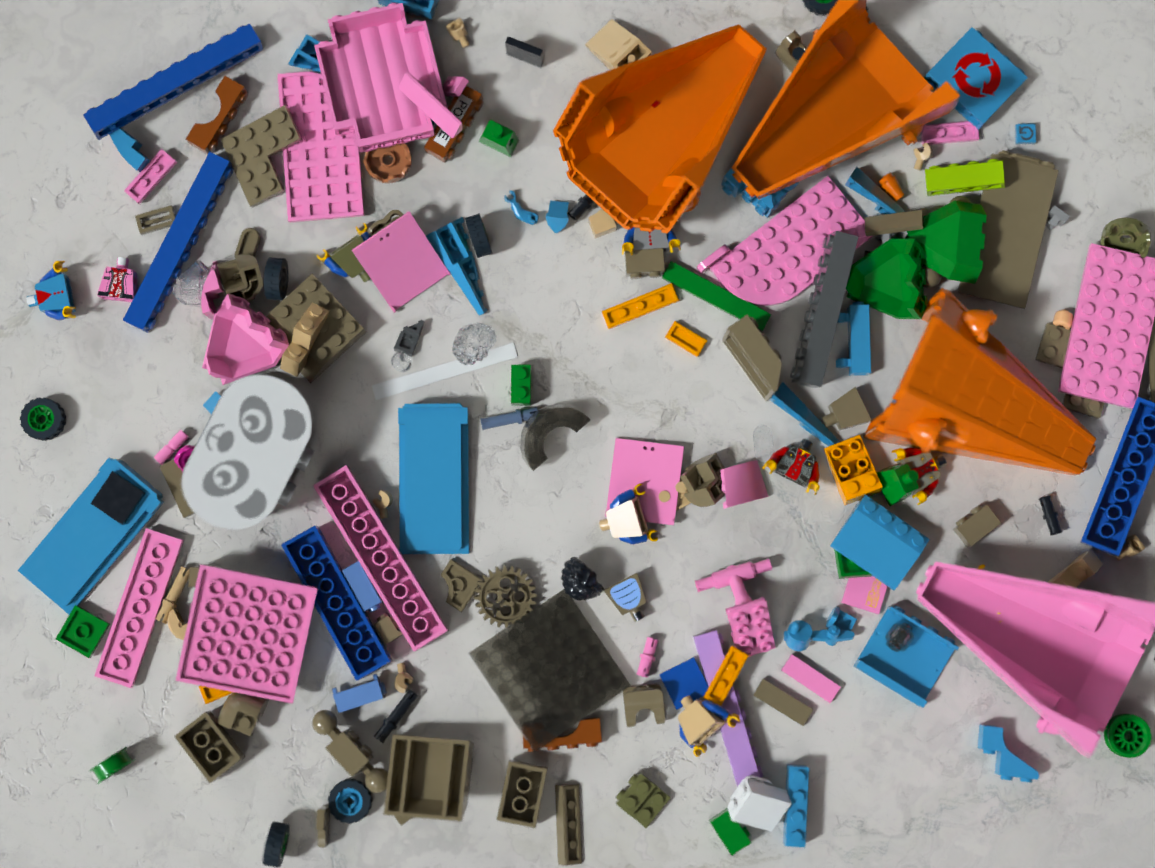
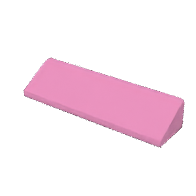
(430, 105)

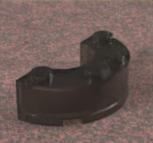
(541, 424)

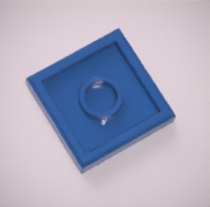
(684, 681)

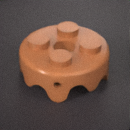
(388, 173)

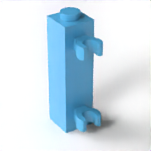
(858, 340)

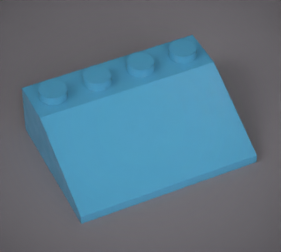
(879, 542)

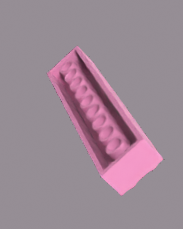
(380, 558)

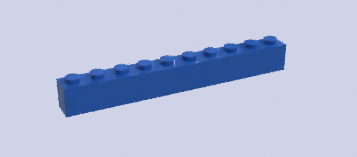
(173, 81)
(178, 242)

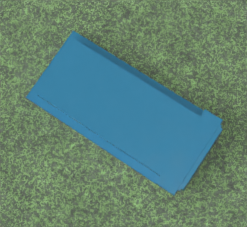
(433, 479)
(87, 541)

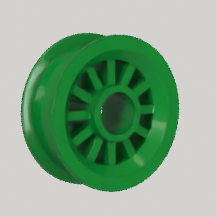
(1143, 728)
(112, 765)

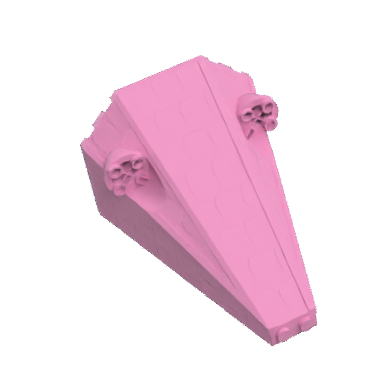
(1055, 645)

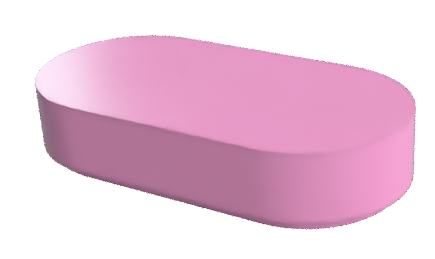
(715, 256)

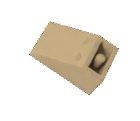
(616, 46)

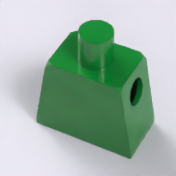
(498, 138)
(898, 482)

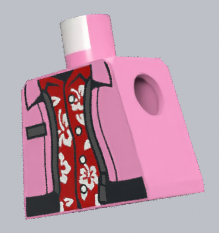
(119, 282)

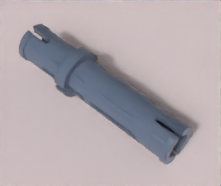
(508, 418)

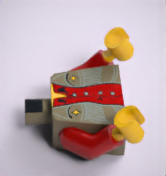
(925, 466)

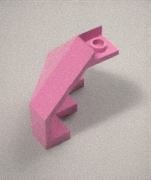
(241, 342)

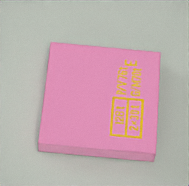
(864, 593)

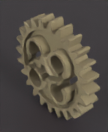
(492, 584)

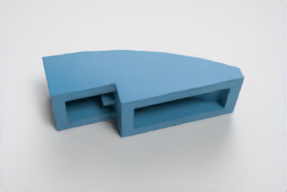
(129, 149)

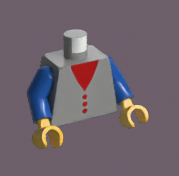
(638, 240)

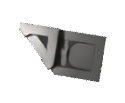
(409, 338)

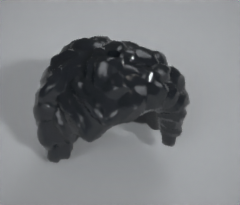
(580, 580)

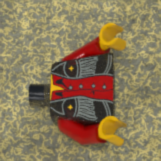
(796, 465)

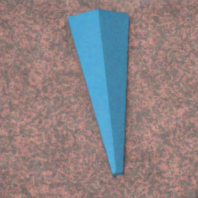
(305, 55)

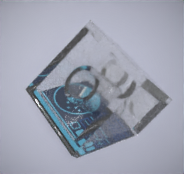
(190, 284)

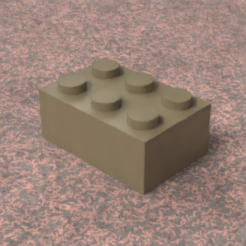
(209, 746)
(522, 793)

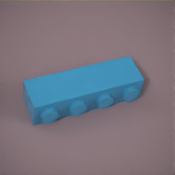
(796, 815)

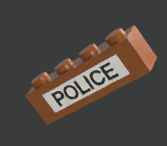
(463, 107)

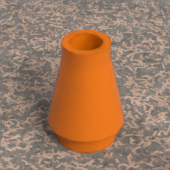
(891, 185)

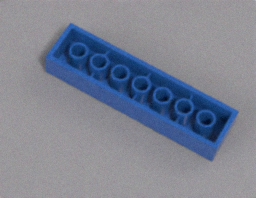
(1124, 482)
(337, 603)

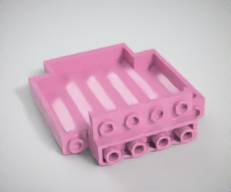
(365, 71)

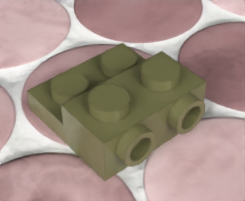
(642, 799)

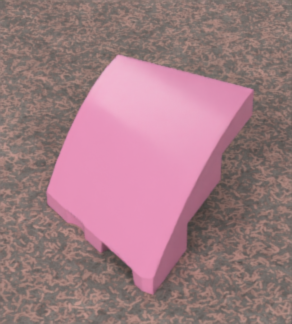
(211, 291)
(742, 484)

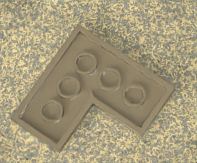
(251, 150)
(1053, 352)

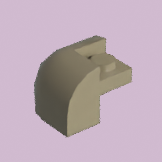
(241, 276)
(704, 481)
(242, 712)

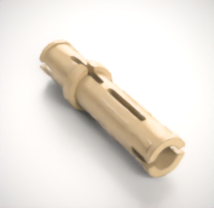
(173, 595)

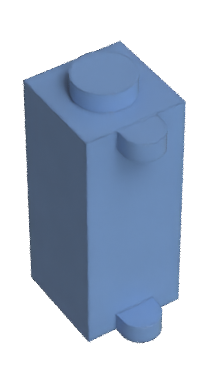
(362, 587)
(359, 695)

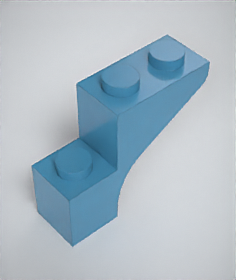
(1007, 764)

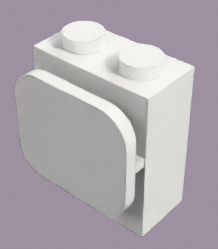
(758, 803)

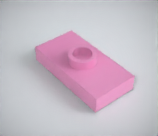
(454, 86)

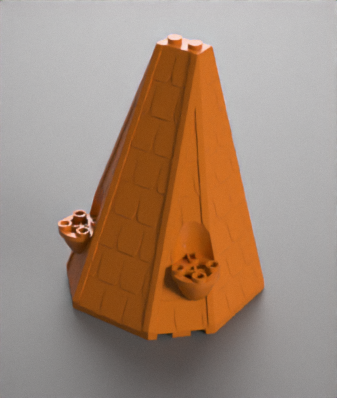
(838, 103)
(648, 160)
(978, 399)

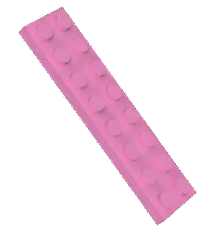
(139, 608)

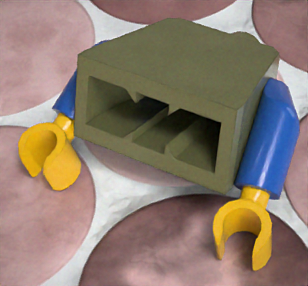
(343, 260)

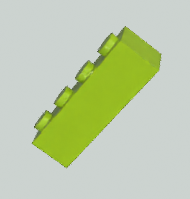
(965, 178)

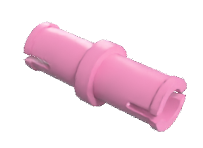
(647, 657)

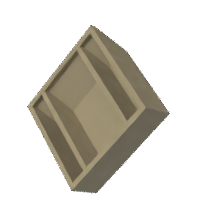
(335, 337)
(754, 355)
(428, 778)

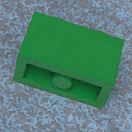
(521, 385)
(730, 832)

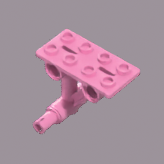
(748, 617)

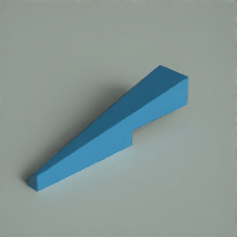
(866, 187)
(454, 252)
(797, 409)

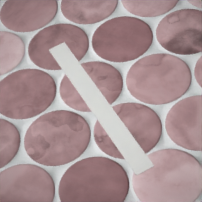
(441, 372)

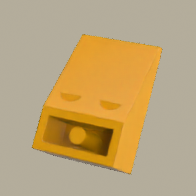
(852, 470)

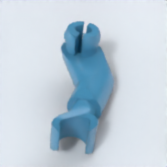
(521, 214)

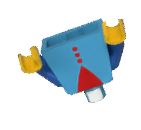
(54, 294)

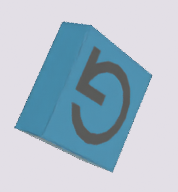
(1025, 133)

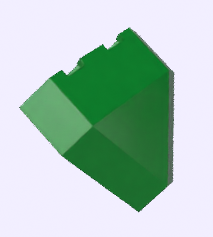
(953, 240)
(891, 279)

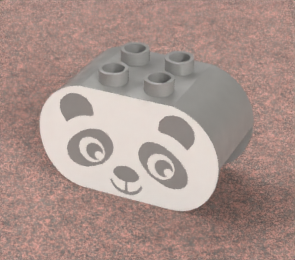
(248, 453)

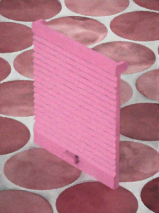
(401, 261)
(656, 468)

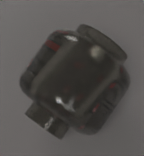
(899, 637)

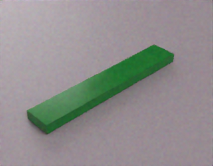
(714, 294)

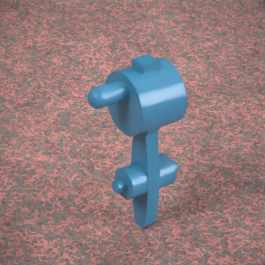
(801, 634)

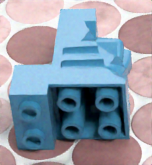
(763, 206)

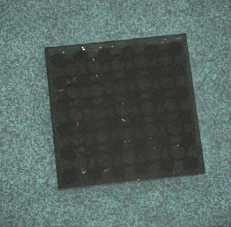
(549, 670)

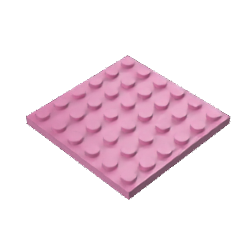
(246, 633)

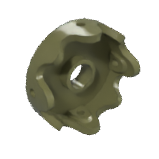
(1137, 230)

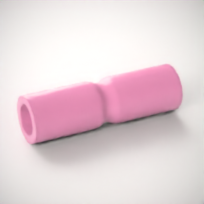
(173, 445)

